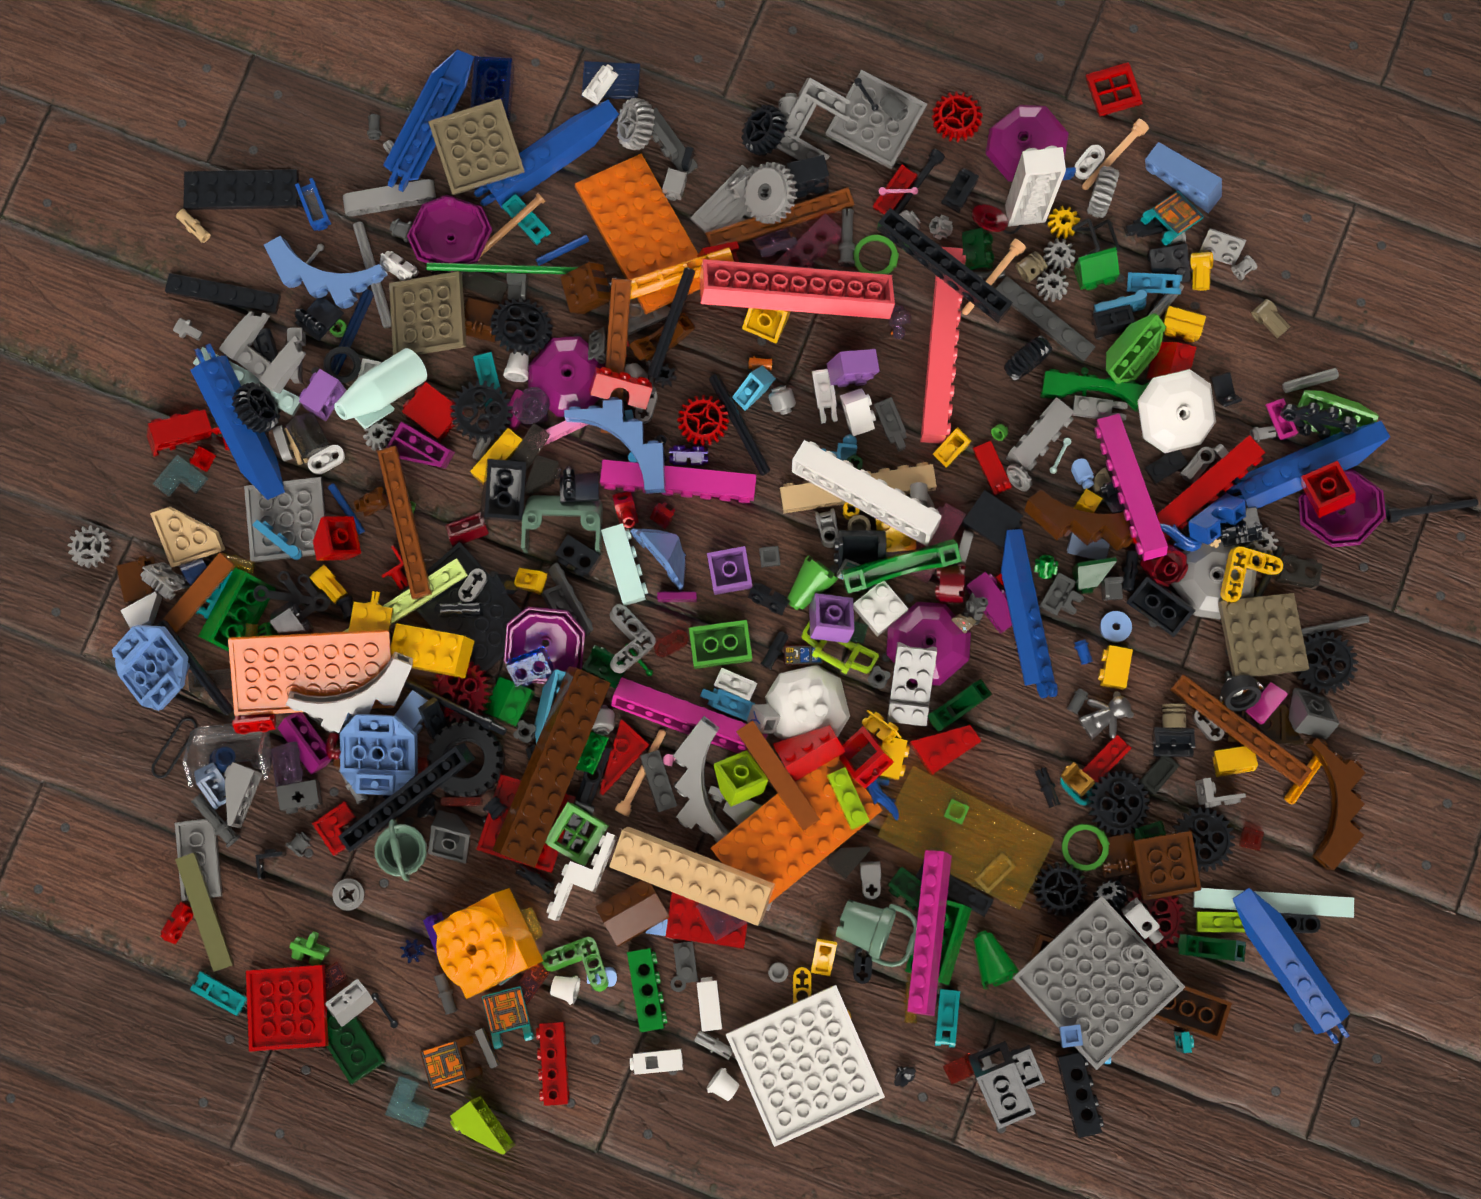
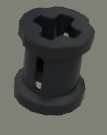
(346, 607)

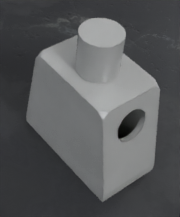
(1137, 915)

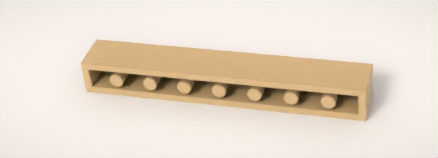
(809, 496)

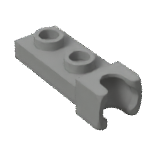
(298, 332)

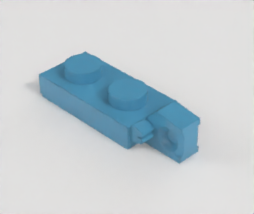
(728, 703)

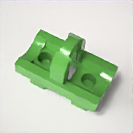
(310, 947)

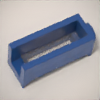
(313, 205)

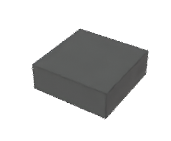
(769, 556)

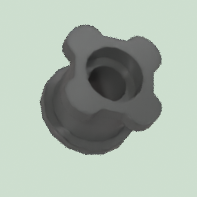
(400, 228)
(885, 675)
(518, 734)
(299, 843)

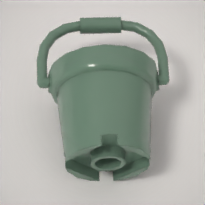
(400, 850)
(870, 928)

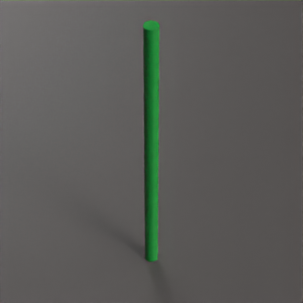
(498, 268)

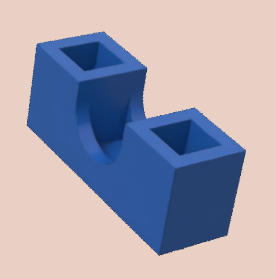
(1206, 525)

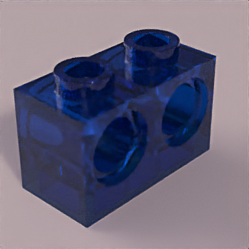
(527, 662)

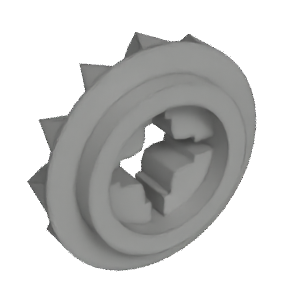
(1019, 477)
(339, 893)

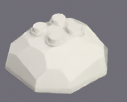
(808, 701)

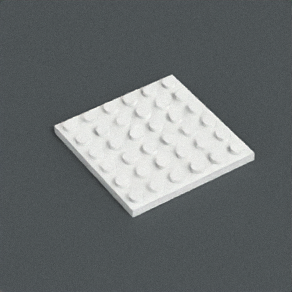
(805, 1065)

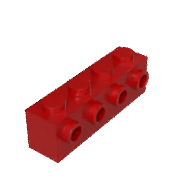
(553, 1062)

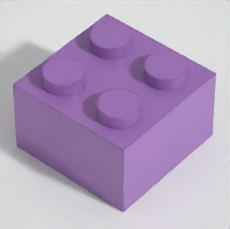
(853, 367)
(321, 394)
(729, 570)
(831, 618)

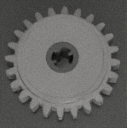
(770, 193)

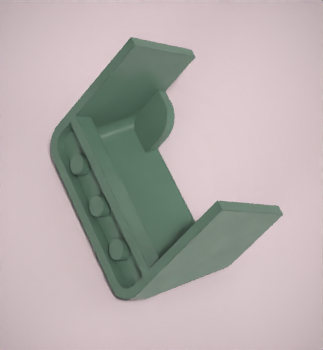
(544, 505)

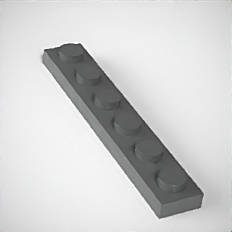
(1046, 320)

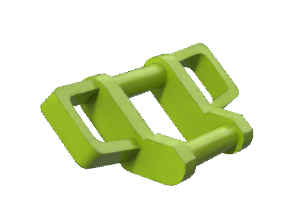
(856, 648)

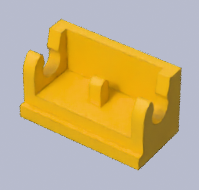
(1234, 761)

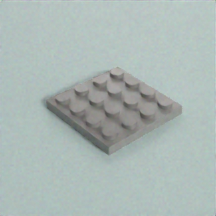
(872, 131)
(291, 514)

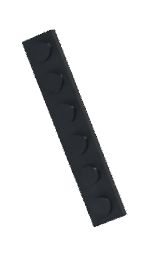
(222, 293)

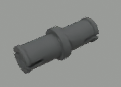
(445, 993)

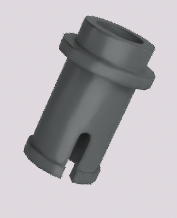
(374, 127)
(1077, 701)

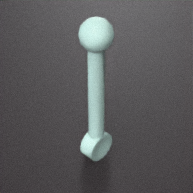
(1067, 441)

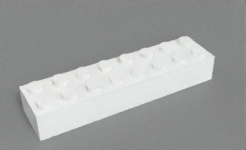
(1035, 185)
(866, 493)

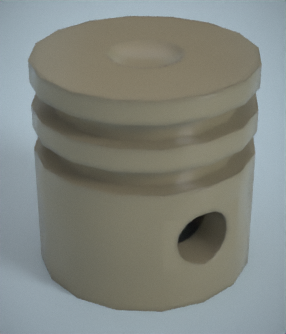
(1031, 266)
(859, 522)
(1174, 716)

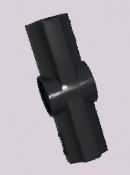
(588, 786)

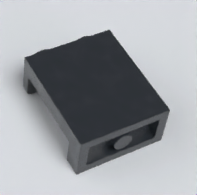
(992, 519)
(860, 546)

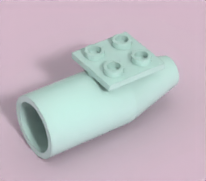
(373, 391)

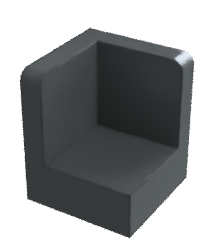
(517, 286)
(1112, 588)

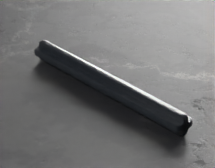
(671, 322)
(739, 424)
(200, 674)

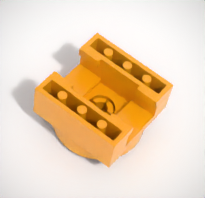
(485, 943)

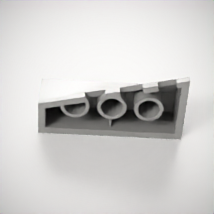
(1041, 434)

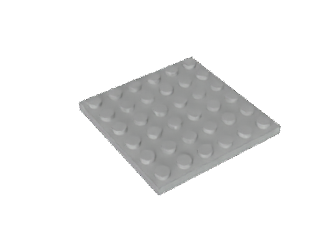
(1092, 983)

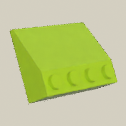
(481, 1125)

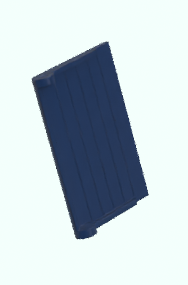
(626, 84)

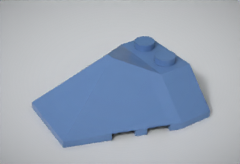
(666, 549)

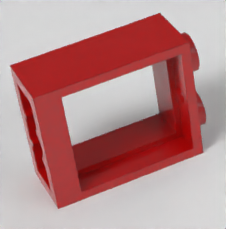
(880, 760)

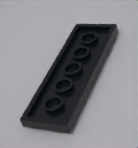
(240, 189)

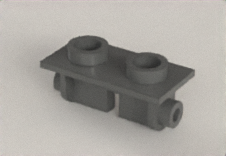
(598, 345)
(975, 608)

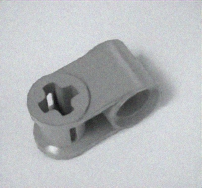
(826, 524)
(870, 875)

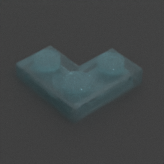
(178, 472)
(403, 1108)

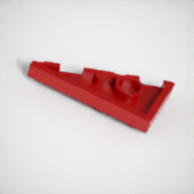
(625, 751)

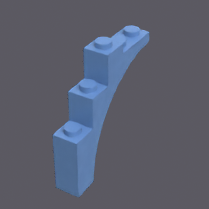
(318, 282)
(631, 433)

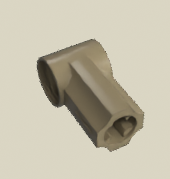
(1267, 314)

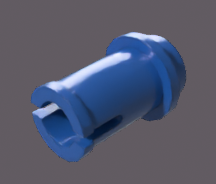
(1083, 651)

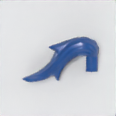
(1180, 540)
(879, 796)

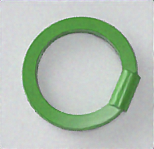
(894, 254)
(1103, 840)

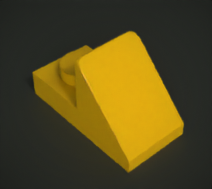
(952, 447)
(1088, 502)
(530, 580)
(823, 957)

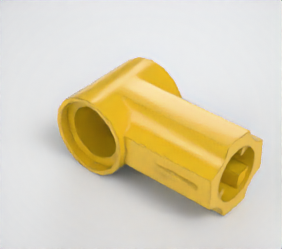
(1201, 265)
(325, 580)

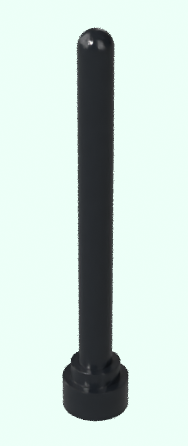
(934, 159)
(1394, 514)

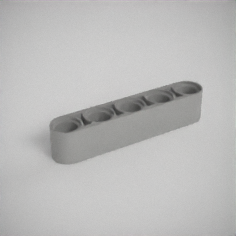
(388, 198)

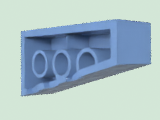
(1185, 176)

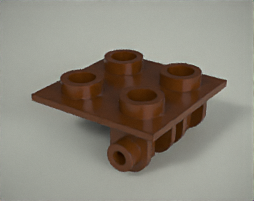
(478, 319)
(130, 580)
(1120, 856)

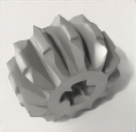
(1063, 249)
(1047, 290)
(373, 431)
(1269, 545)

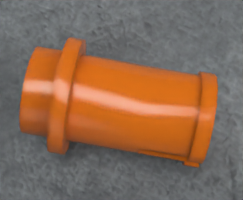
(755, 363)

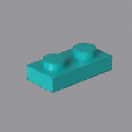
(1183, 1041)

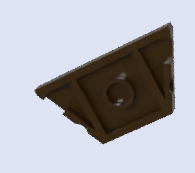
(1276, 727)

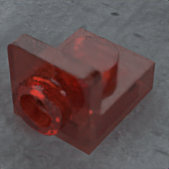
(959, 1069)

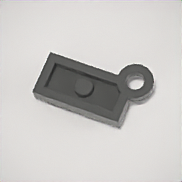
(685, 965)

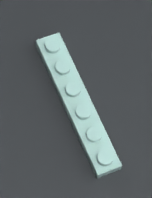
(286, 401)

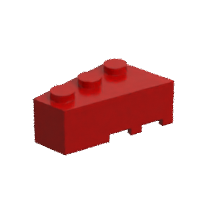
(178, 430)
(943, 748)
(808, 751)

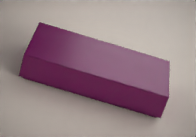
(677, 596)

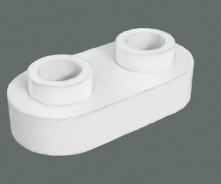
(1089, 163)
(326, 458)

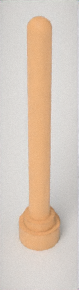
(1139, 128)
(1016, 248)
(624, 807)

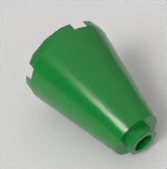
(993, 961)

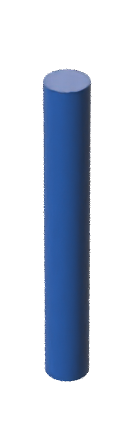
(562, 250)
(345, 507)

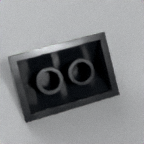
(1160, 606)

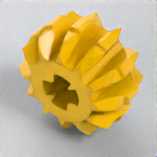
(1056, 219)

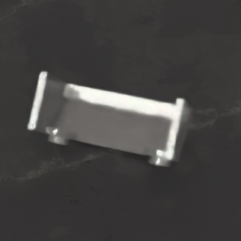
(247, 747)

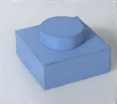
(1071, 1036)

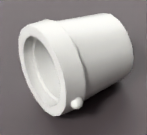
(517, 367)
(565, 988)
(723, 1085)

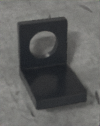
(1224, 389)
(270, 853)

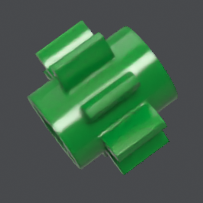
(1046, 566)

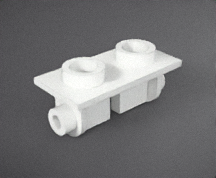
(600, 84)
(391, 263)

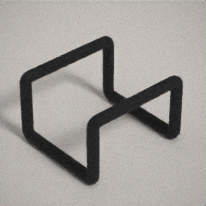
(1077, 227)

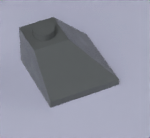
(449, 837)

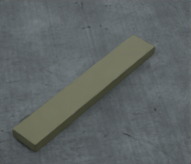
(204, 912)

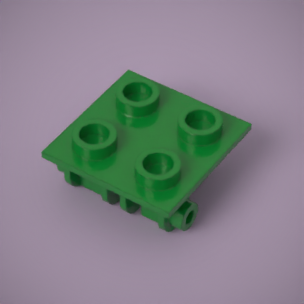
(592, 753)

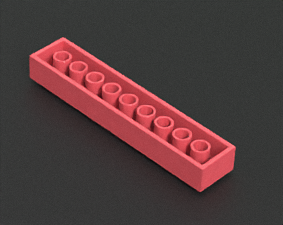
(796, 289)
(941, 359)

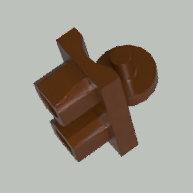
(371, 502)

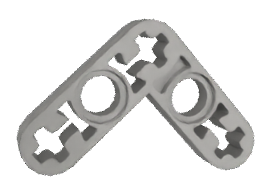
(642, 634)

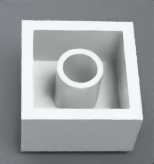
(880, 607)

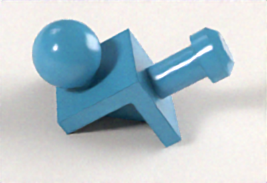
(846, 448)

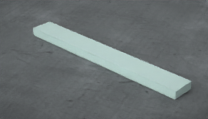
(1282, 902)

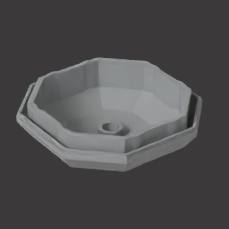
(1201, 588)

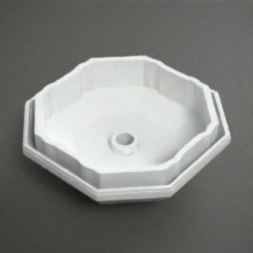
(1161, 406)

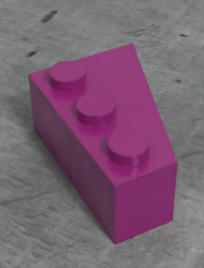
(420, 448)

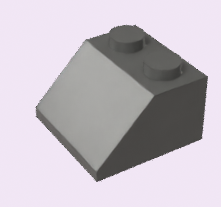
(1312, 714)

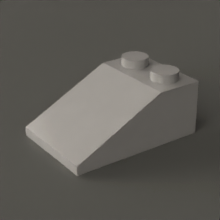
(239, 789)

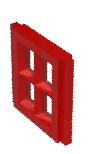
(1118, 105)

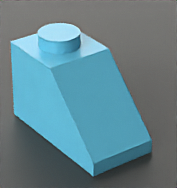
(753, 387)

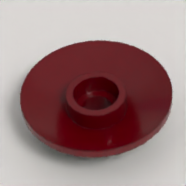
(989, 218)

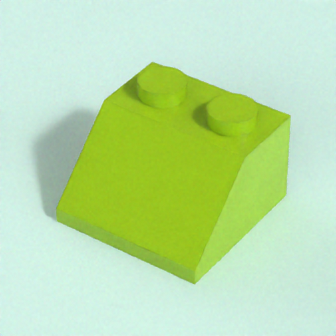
(740, 778)

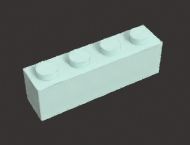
(623, 564)

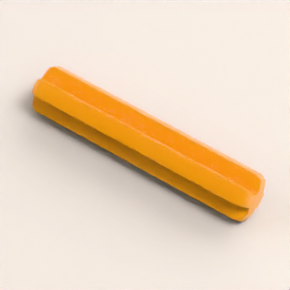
(1295, 791)

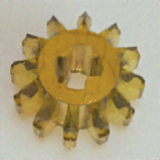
(532, 923)

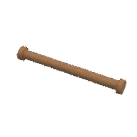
(513, 222)

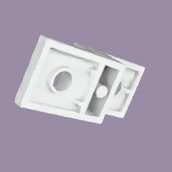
(581, 876)

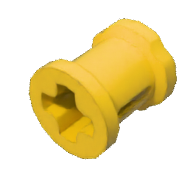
(848, 516)

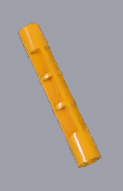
(672, 275)

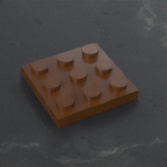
(1166, 865)

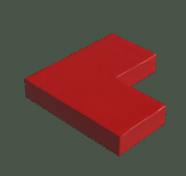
(330, 826)

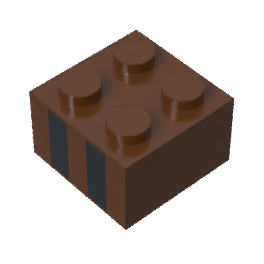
(586, 288)

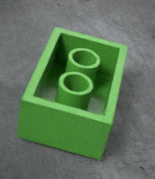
(720, 644)

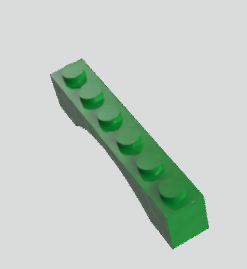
(1061, 385)
(925, 558)

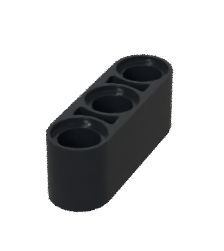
(1299, 923)

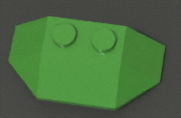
(1135, 349)
(1346, 408)

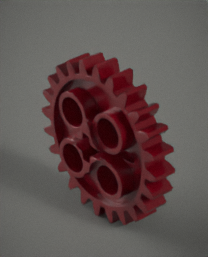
(476, 697)
(1173, 921)

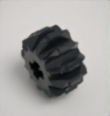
(1113, 893)

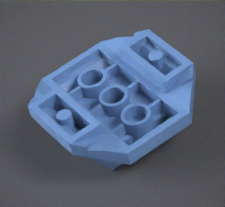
(151, 665)
(360, 758)

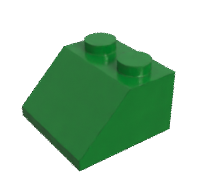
(1097, 269)
(509, 702)

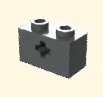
(288, 793)

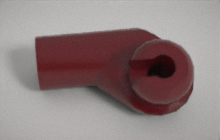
(331, 745)

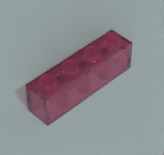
(948, 526)

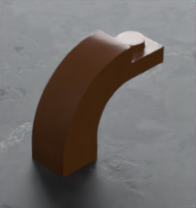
(646, 347)

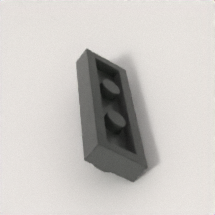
(658, 781)

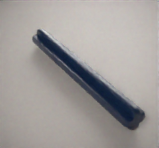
(352, 329)

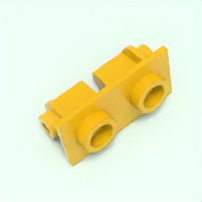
(876, 722)

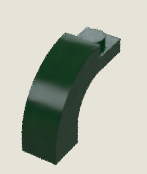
(959, 705)
(1212, 948)

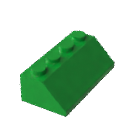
(234, 607)
(954, 929)

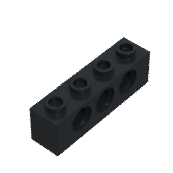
(1093, 1124)

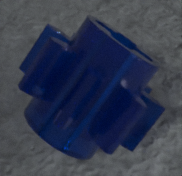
(407, 953)

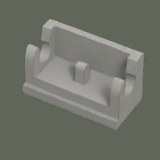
(349, 1002)

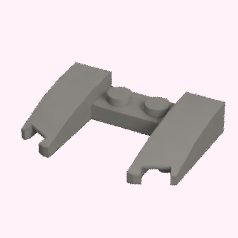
(810, 95)
(238, 348)

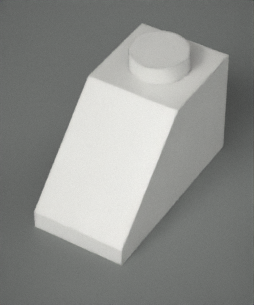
(143, 611)

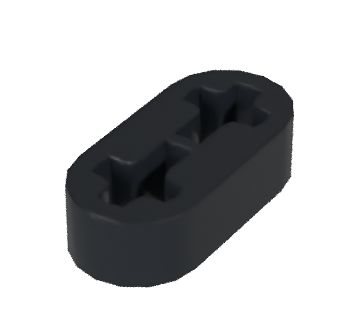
(857, 967)

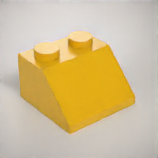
(766, 323)

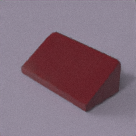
(466, 529)

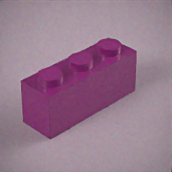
(997, 608)
(312, 748)

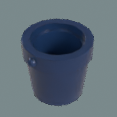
(193, 570)
(222, 758)

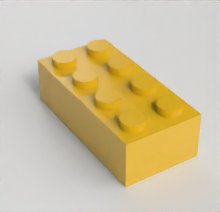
(433, 649)

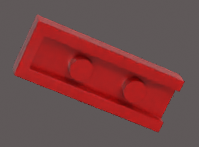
(901, 180)
(992, 468)
(1107, 758)

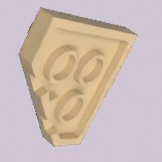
(185, 537)

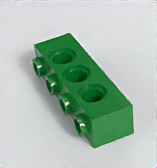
(646, 1021)

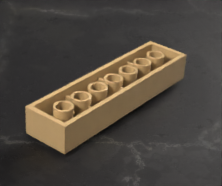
(692, 875)

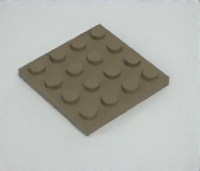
(476, 146)
(428, 313)
(1263, 635)

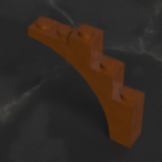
(1087, 526)
(1345, 804)

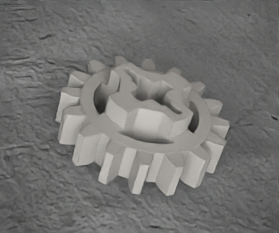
(83, 550)

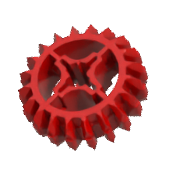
(944, 123)
(699, 436)

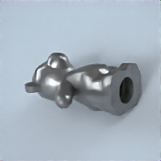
(1106, 714)

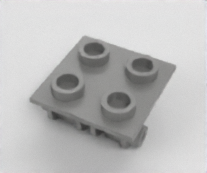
(1223, 246)
(164, 578)

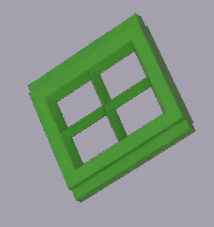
(591, 842)

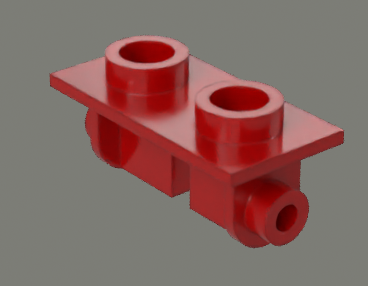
(173, 930)

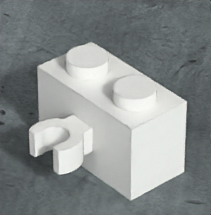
(858, 412)

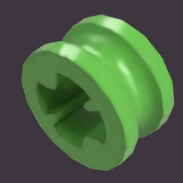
(338, 334)

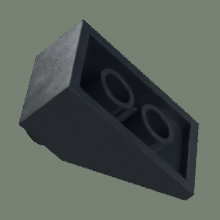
(503, 490)

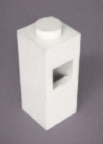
(709, 1004)
(657, 1061)

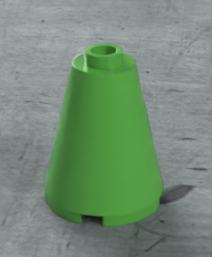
(810, 580)

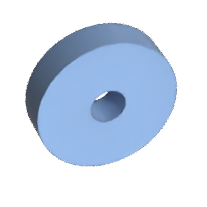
(1123, 622)

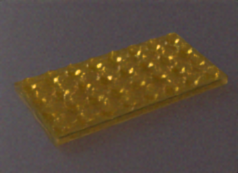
(986, 850)

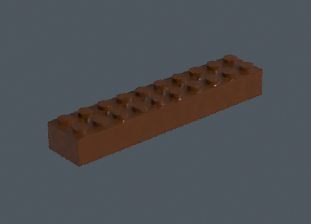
(551, 766)
(1188, 1010)

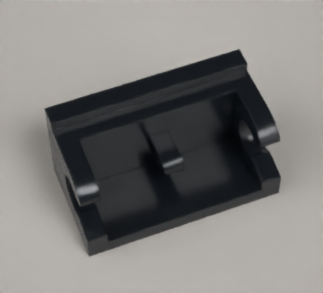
(960, 190)
(1112, 321)
(1173, 742)

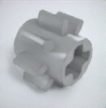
(941, 227)

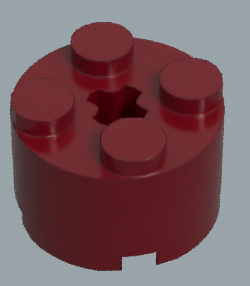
(1167, 568)
(951, 583)

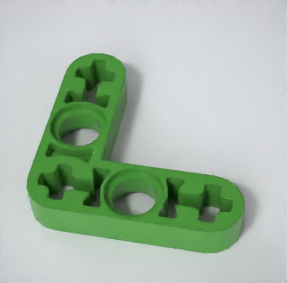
(580, 954)

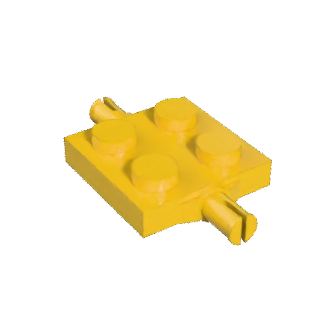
(370, 615)

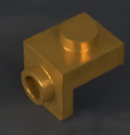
(1077, 779)

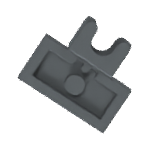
(1060, 596)

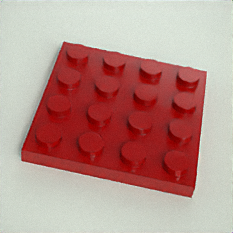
(506, 792)
(688, 924)
(286, 1008)

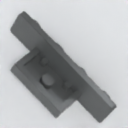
(669, 142)
(563, 598)

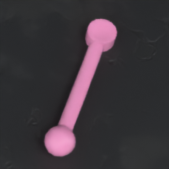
(882, 191)

